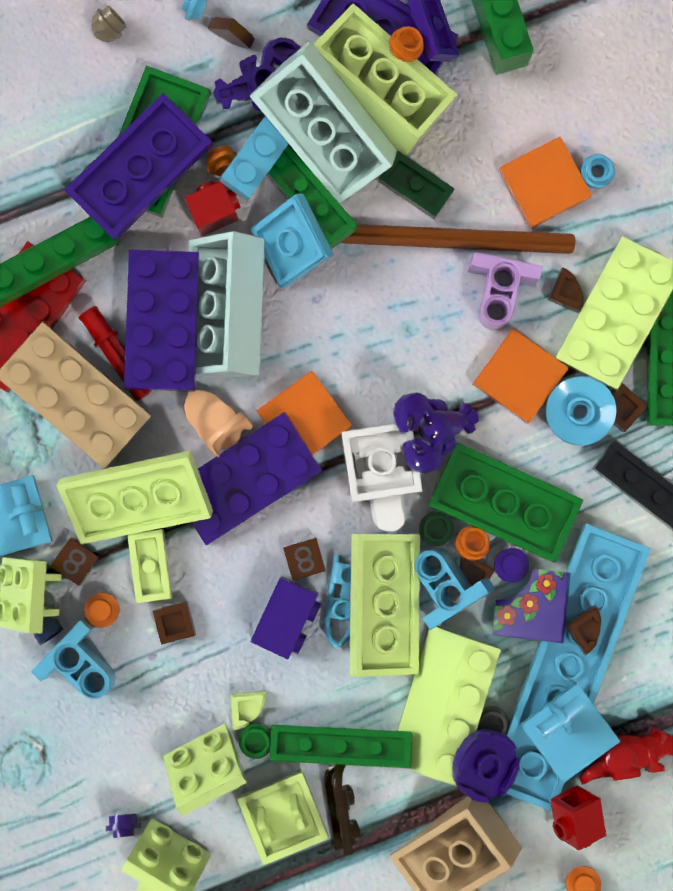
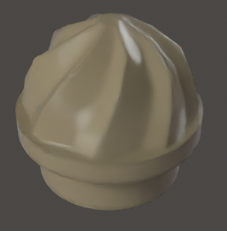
(107, 25)

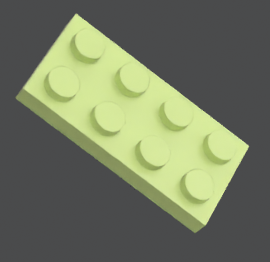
(619, 314)
(135, 497)
(384, 605)

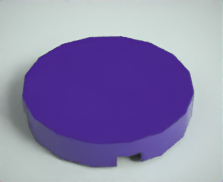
(485, 765)

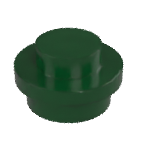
(436, 528)

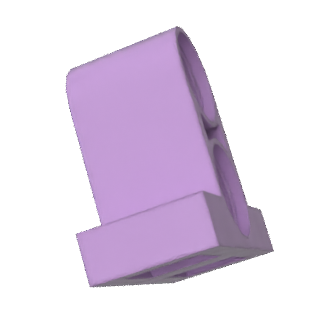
(497, 295)

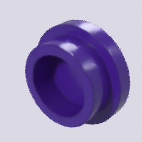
(511, 565)
(123, 825)

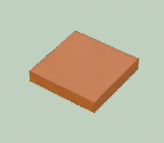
(545, 182)
(520, 376)
(310, 410)

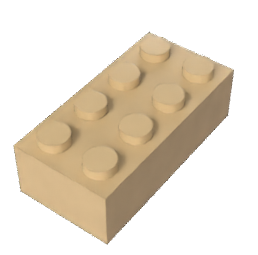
(73, 395)

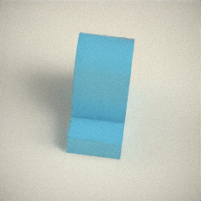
(438, 585)
(88, 662)

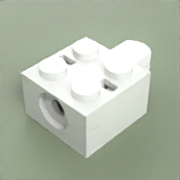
(380, 472)

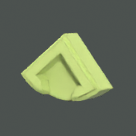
(246, 707)

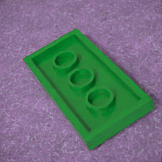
(184, 94)
(505, 502)

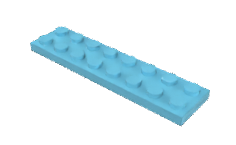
(602, 574)

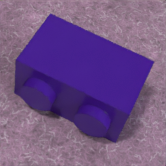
(285, 618)

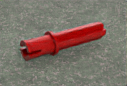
(107, 341)

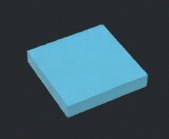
(292, 240)

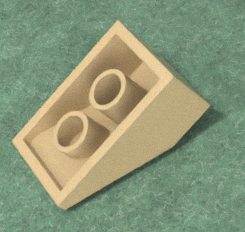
(458, 850)

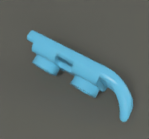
(338, 607)

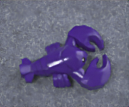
(252, 77)
(436, 427)

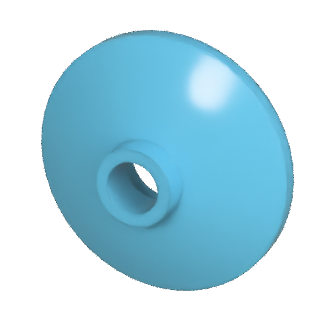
(586, 393)

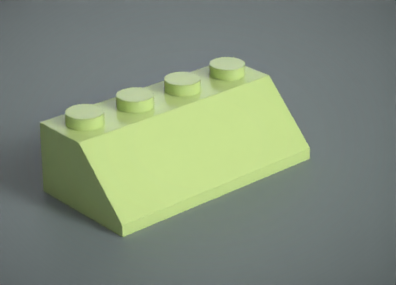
(396, 94)
(446, 699)

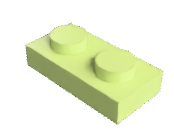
(150, 566)

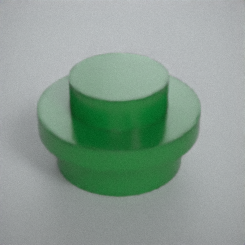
(255, 740)

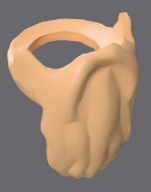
(214, 420)

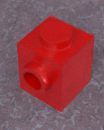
(212, 206)
(578, 817)

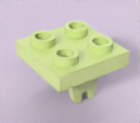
(23, 594)
(204, 769)
(282, 817)
(165, 860)

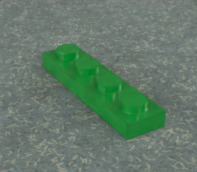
(294, 177)
(52, 258)
(660, 369)
(341, 746)

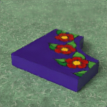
(536, 611)

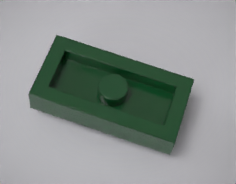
(416, 185)

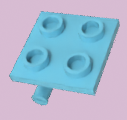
(22, 516)
(570, 732)

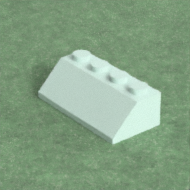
(324, 123)
(229, 304)

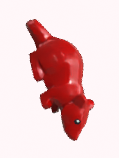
(630, 756)

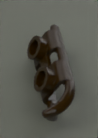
(340, 797)

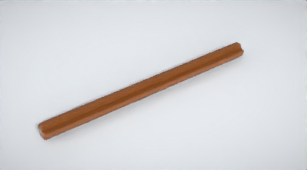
(462, 239)

